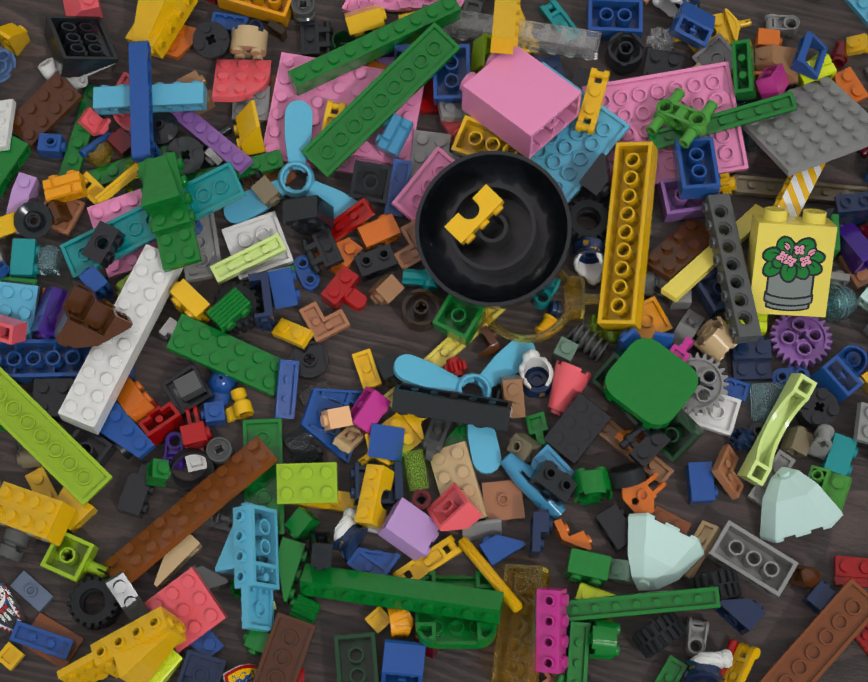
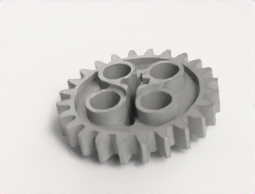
(703, 366)

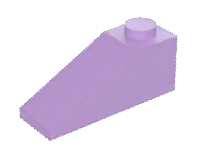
(24, 190)

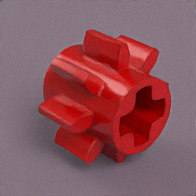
(456, 366)

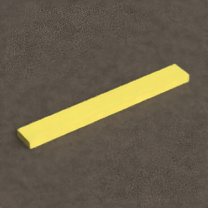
(703, 263)
(448, 349)

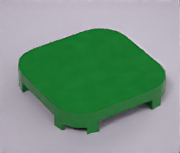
(650, 383)
(452, 632)

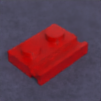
(850, 567)

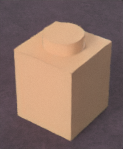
(336, 418)

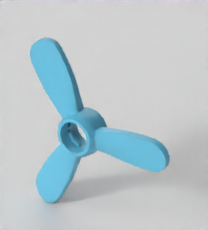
(297, 136)
(481, 441)

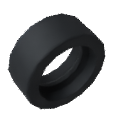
(626, 475)

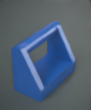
(799, 63)

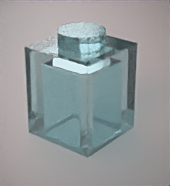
(49, 260)

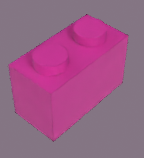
(772, 81)
(368, 409)

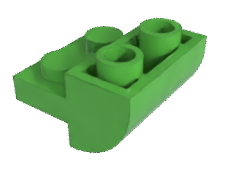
(833, 484)

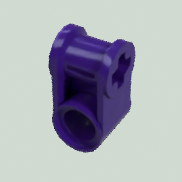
(171, 451)

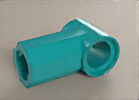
(419, 278)

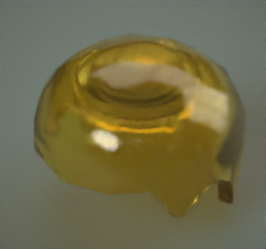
(101, 155)

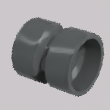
(303, 10)
(654, 284)
(219, 451)
(13, 544)

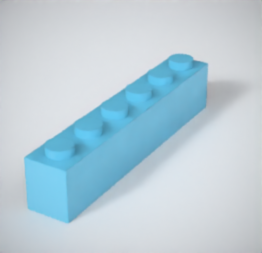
(165, 98)

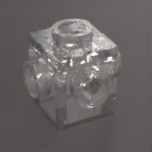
(660, 39)

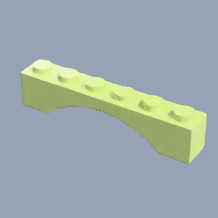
(760, 458)

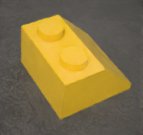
(249, 130)

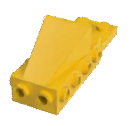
(159, 23)
(130, 652)

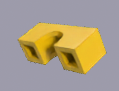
(465, 229)
(369, 509)

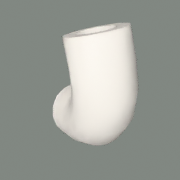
(49, 68)

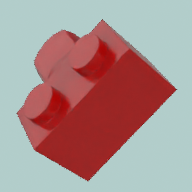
(344, 290)
(161, 422)
(195, 434)

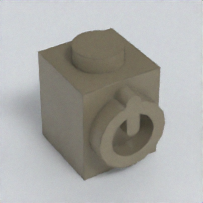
(523, 446)

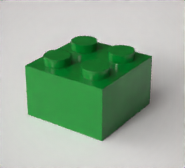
(458, 319)
(587, 567)

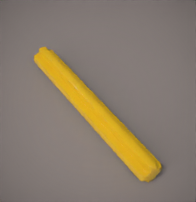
(490, 574)

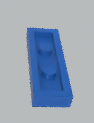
(399, 178)
(286, 389)
(42, 640)

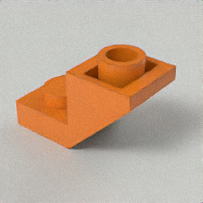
(577, 541)

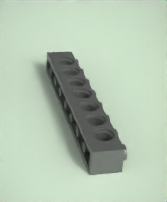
(722, 205)

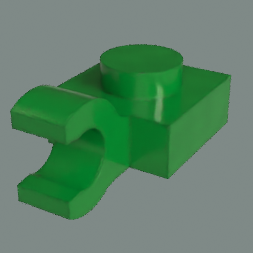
(537, 426)

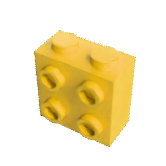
(365, 19)
(189, 301)

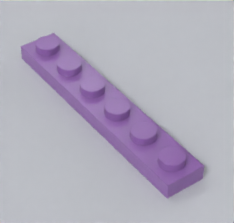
(214, 139)

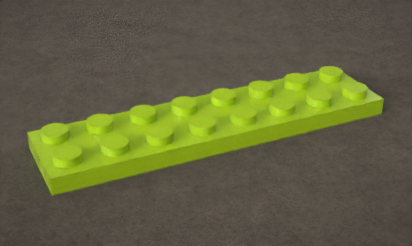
(49, 442)

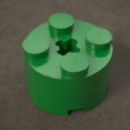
(592, 486)
(603, 639)

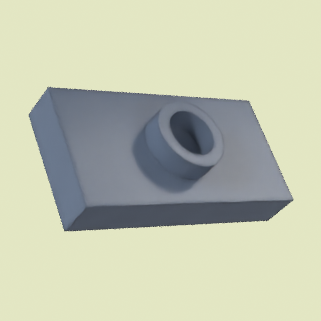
(32, 591)

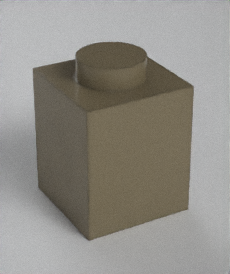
(266, 192)
(796, 441)

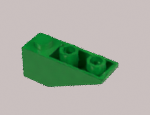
(291, 555)

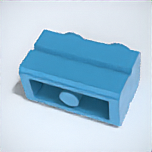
(394, 136)

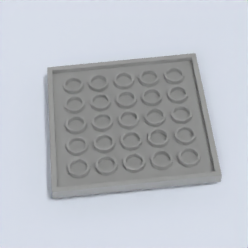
(819, 131)

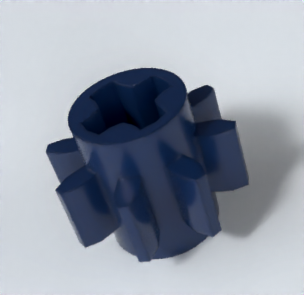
(742, 439)

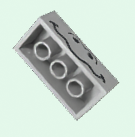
(752, 559)

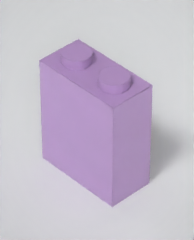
(409, 529)

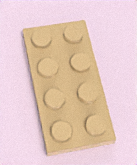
(456, 466)

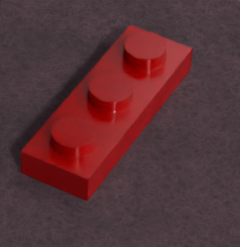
(352, 219)

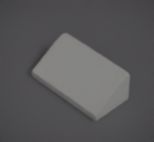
(482, 529)

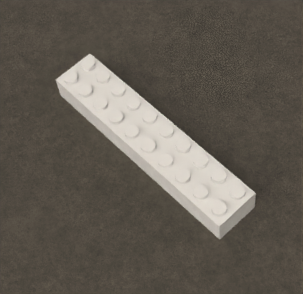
(111, 362)

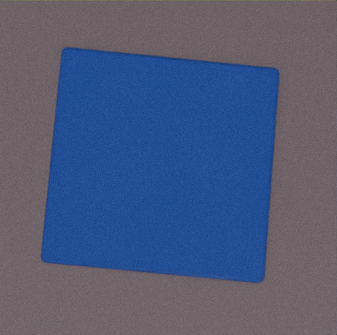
(386, 442)

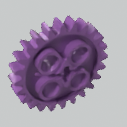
(790, 351)

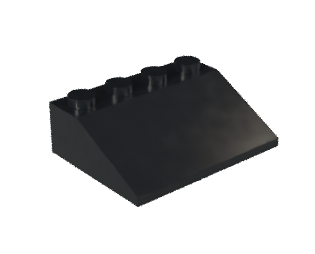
(78, 44)

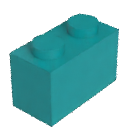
(24, 258)
(840, 455)

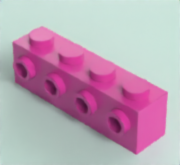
(551, 630)

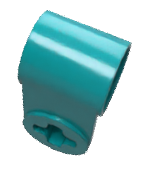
(548, 294)

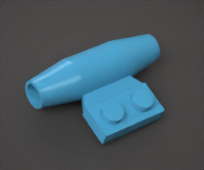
(521, 472)

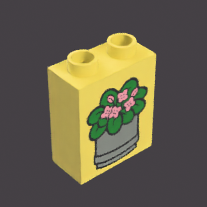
(791, 261)

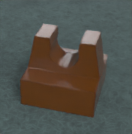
(60, 212)

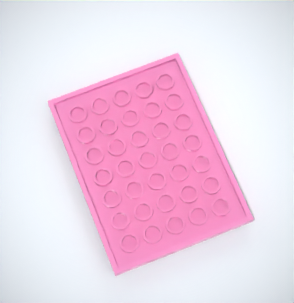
(341, 89)
(636, 102)

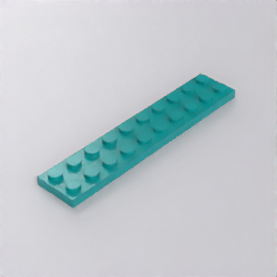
(209, 193)

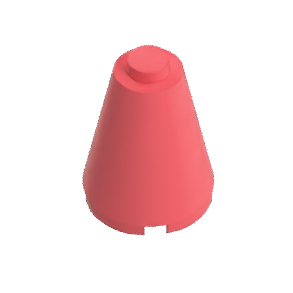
(566, 385)

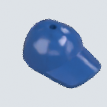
(859, 353)
(221, 387)

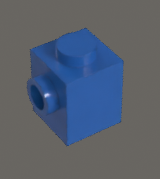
(51, 145)
(213, 414)

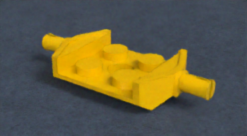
(726, 25)
(412, 436)

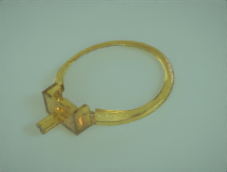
(574, 309)

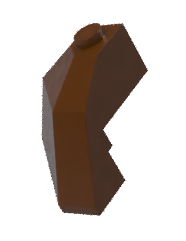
(88, 320)

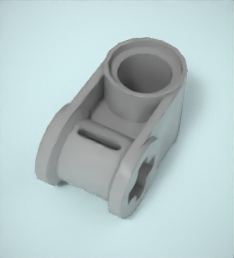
(780, 23)
(821, 441)
(696, 632)

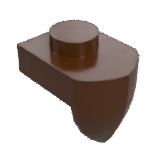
(489, 338)
(805, 577)

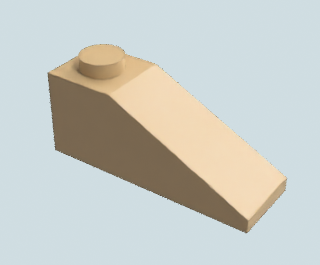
(176, 559)

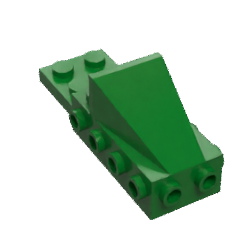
(170, 210)

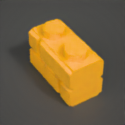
(65, 187)

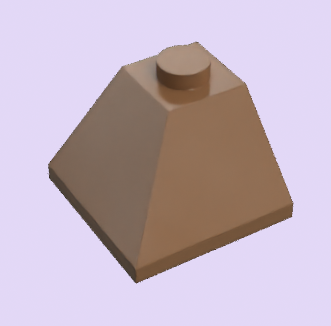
(774, 55)

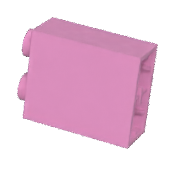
(520, 100)

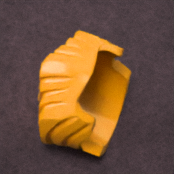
(400, 622)

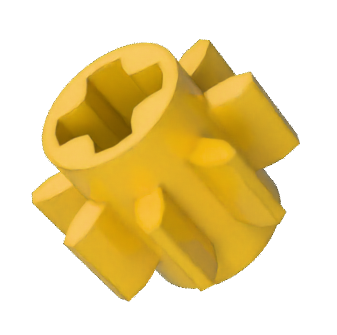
(727, 183)

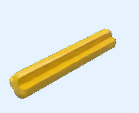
(117, 184)

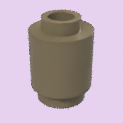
(26, 460)

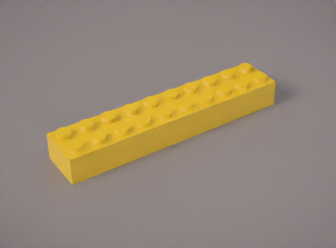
(628, 236)

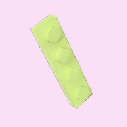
(248, 258)

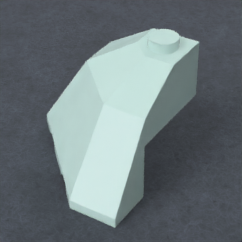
(795, 506)
(659, 552)

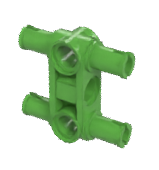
(681, 117)

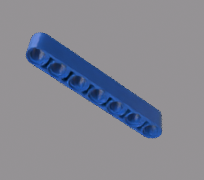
(141, 101)

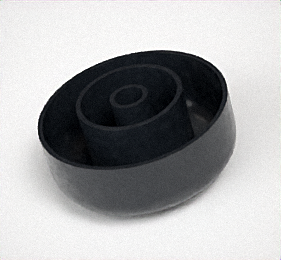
(516, 251)

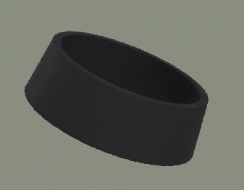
(189, 485)

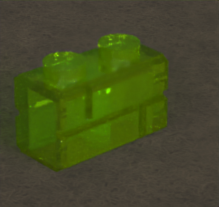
(415, 470)

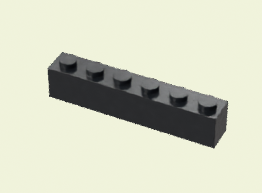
(452, 406)

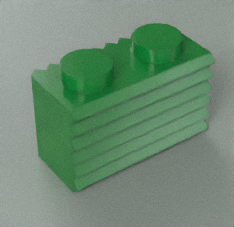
(229, 310)
(304, 608)

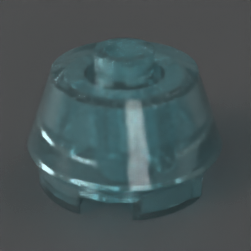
(841, 302)

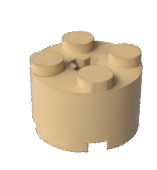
(248, 42)
(714, 339)

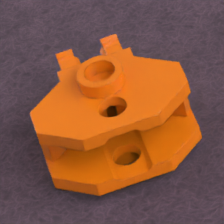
(644, 495)

